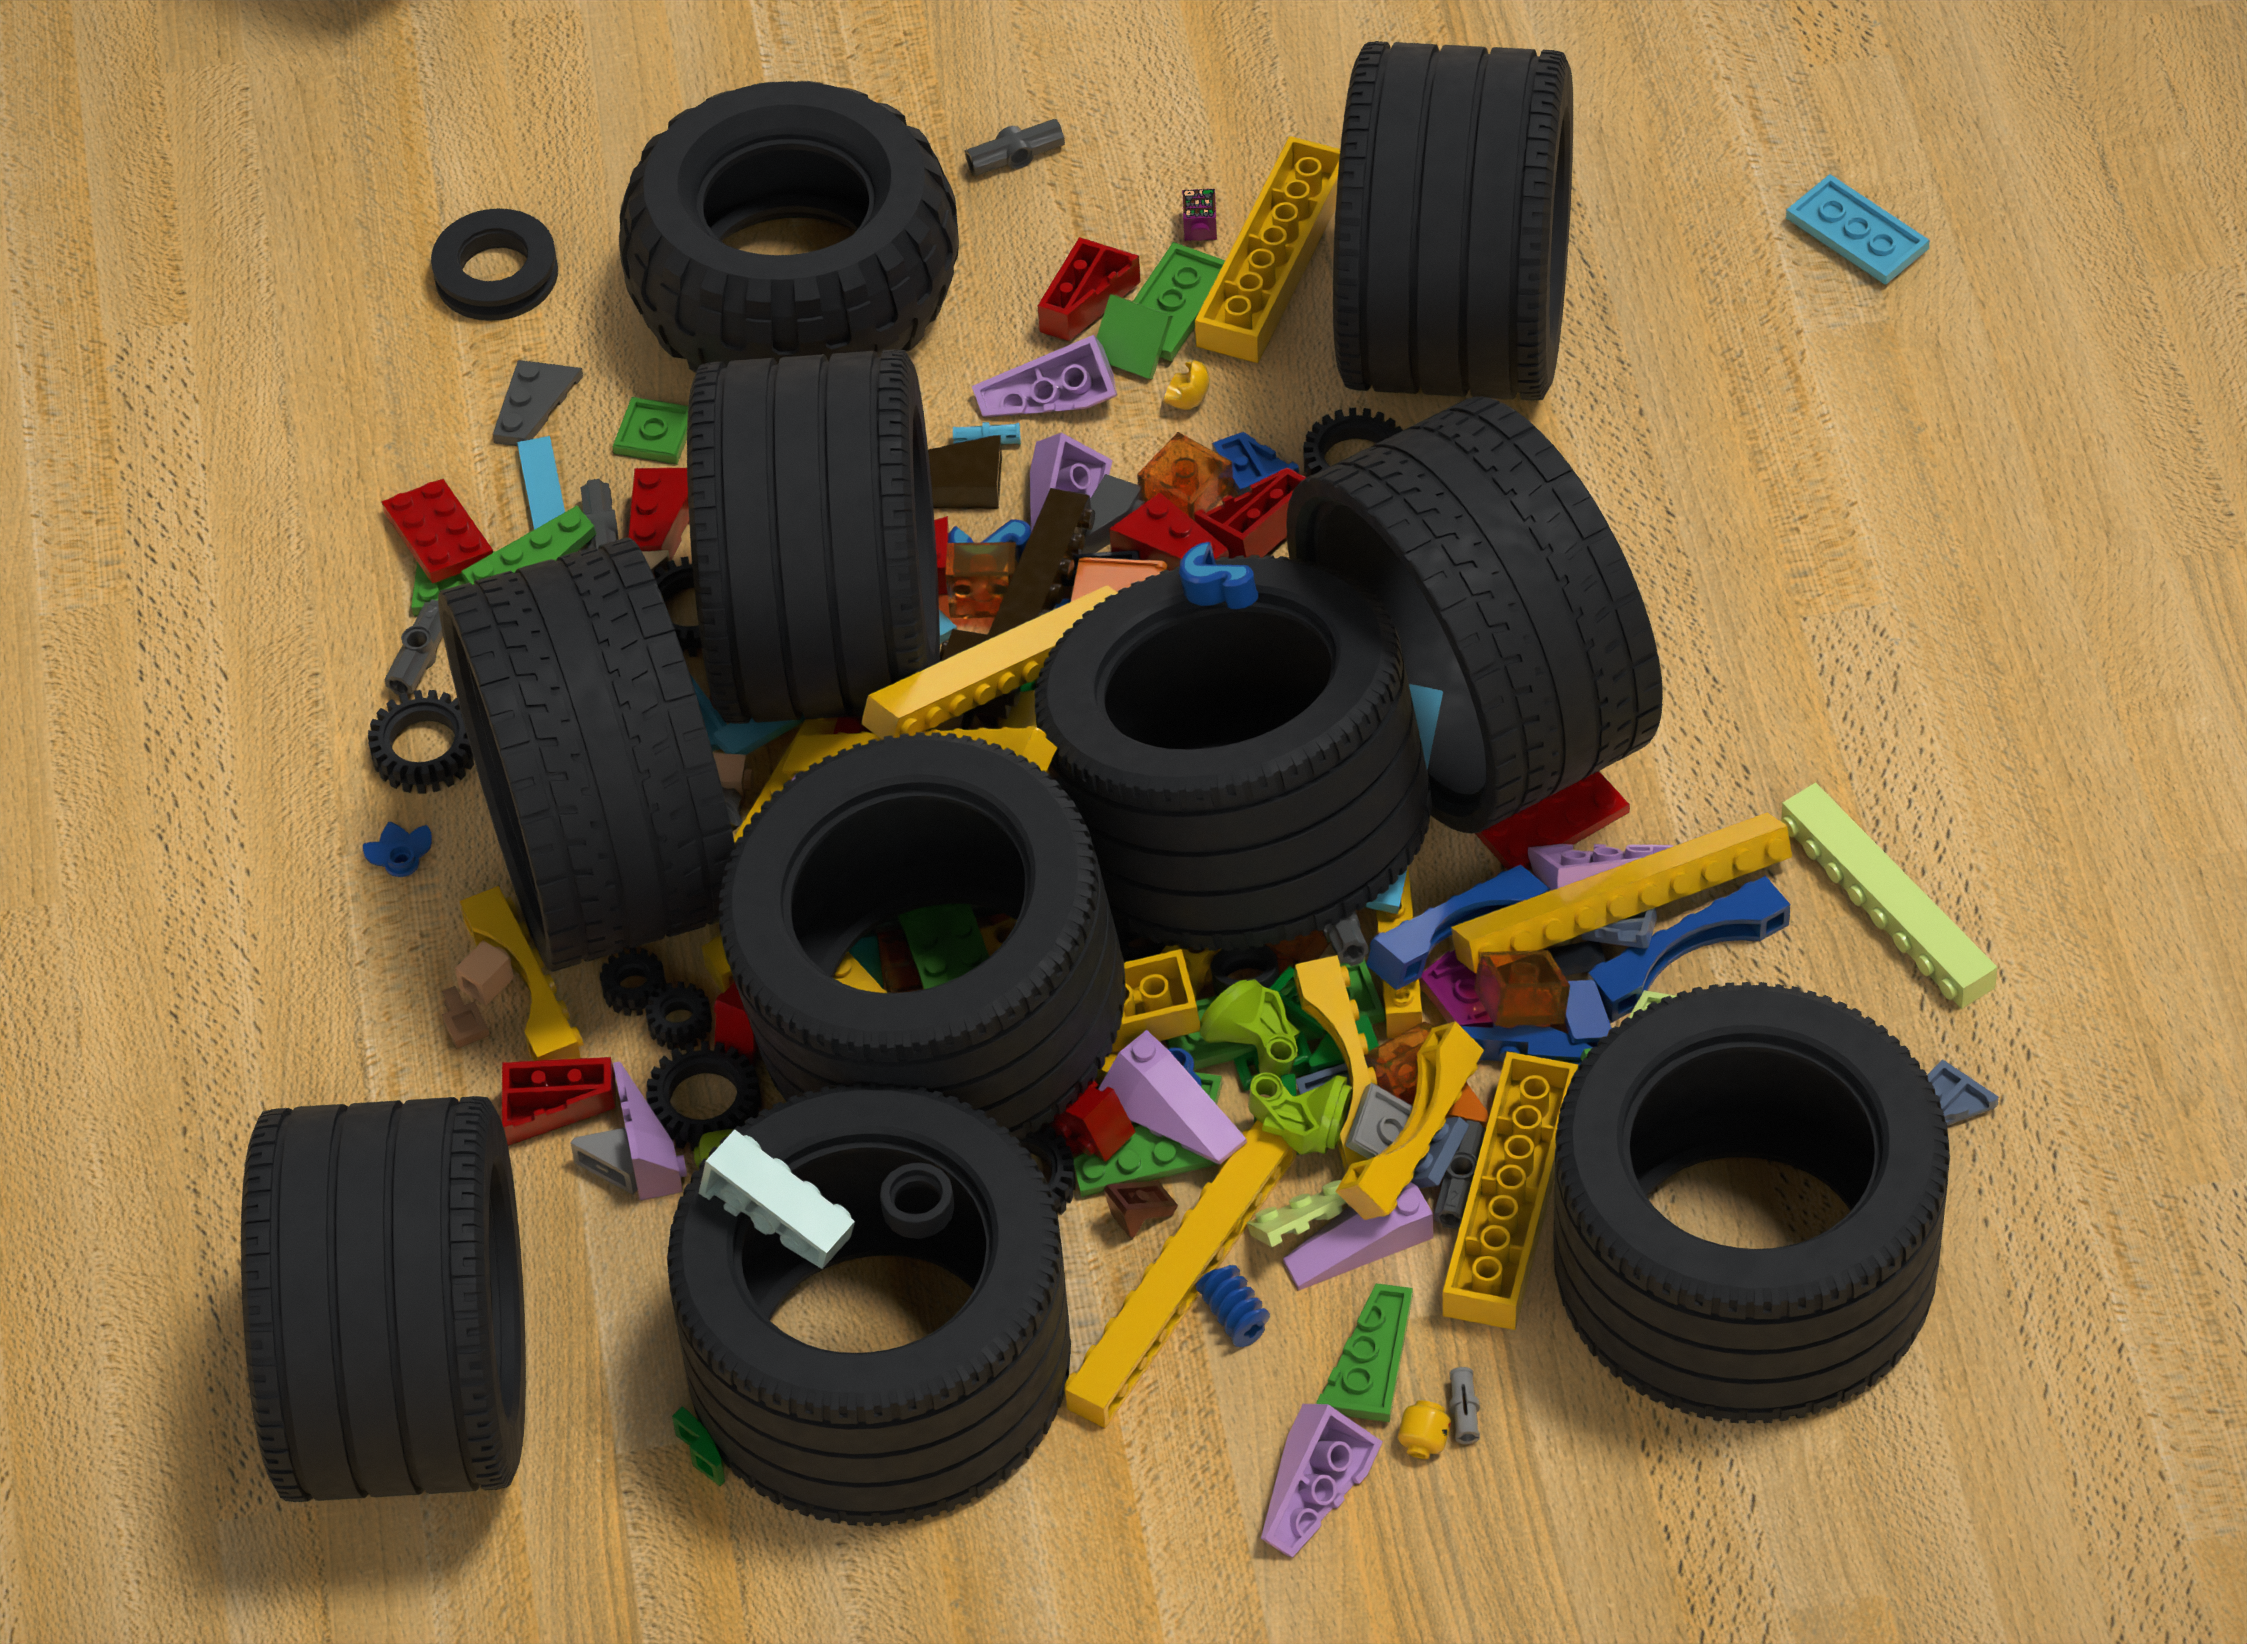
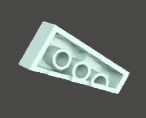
(775, 1199)

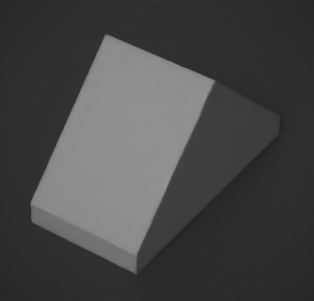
(606, 1156)

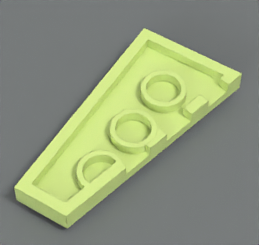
(1294, 1218)

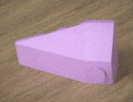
(1058, 381)
(1066, 466)
(1562, 865)
(1169, 1101)
(1354, 1242)
(1317, 1468)

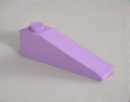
(651, 1148)

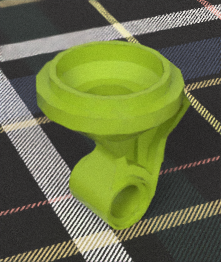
(1256, 1017)
(1304, 1121)

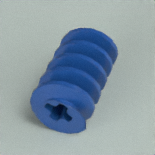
(1234, 1304)

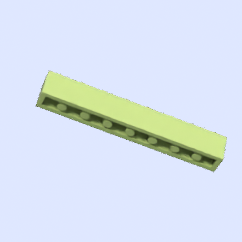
(1888, 896)

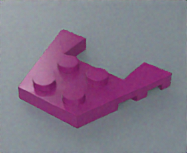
(1452, 992)

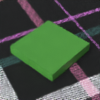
(1133, 335)
(652, 431)

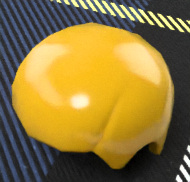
(1188, 388)

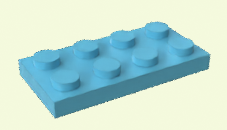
(1857, 229)

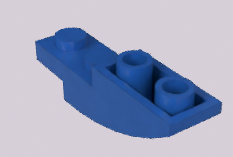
(1526, 1040)

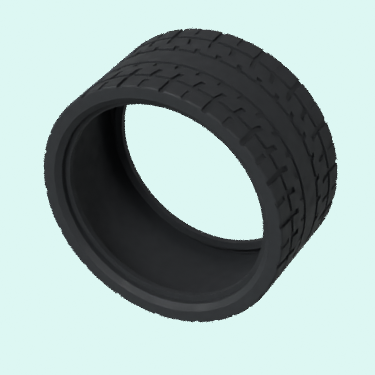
(1498, 599)
(590, 751)

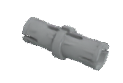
(1466, 1425)

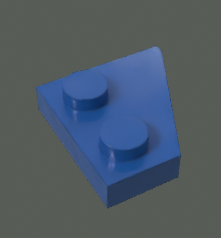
(1249, 460)

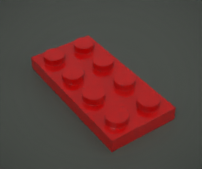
(436, 530)
(1555, 820)

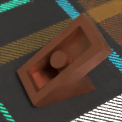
(1137, 1201)

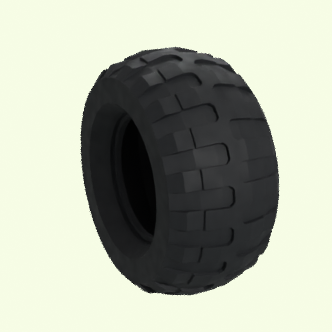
(775, 157)

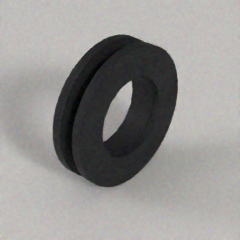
(502, 297)

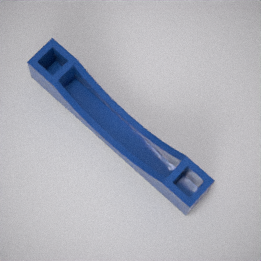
(1747, 915)
(1403, 951)

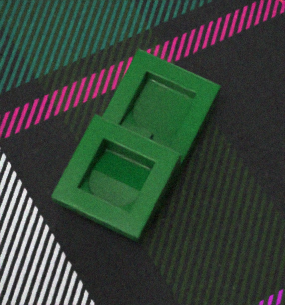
(701, 1446)

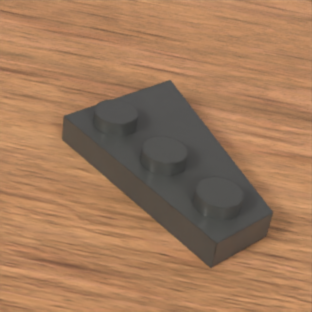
(531, 397)

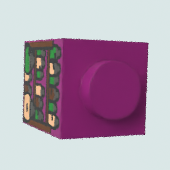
(1199, 215)

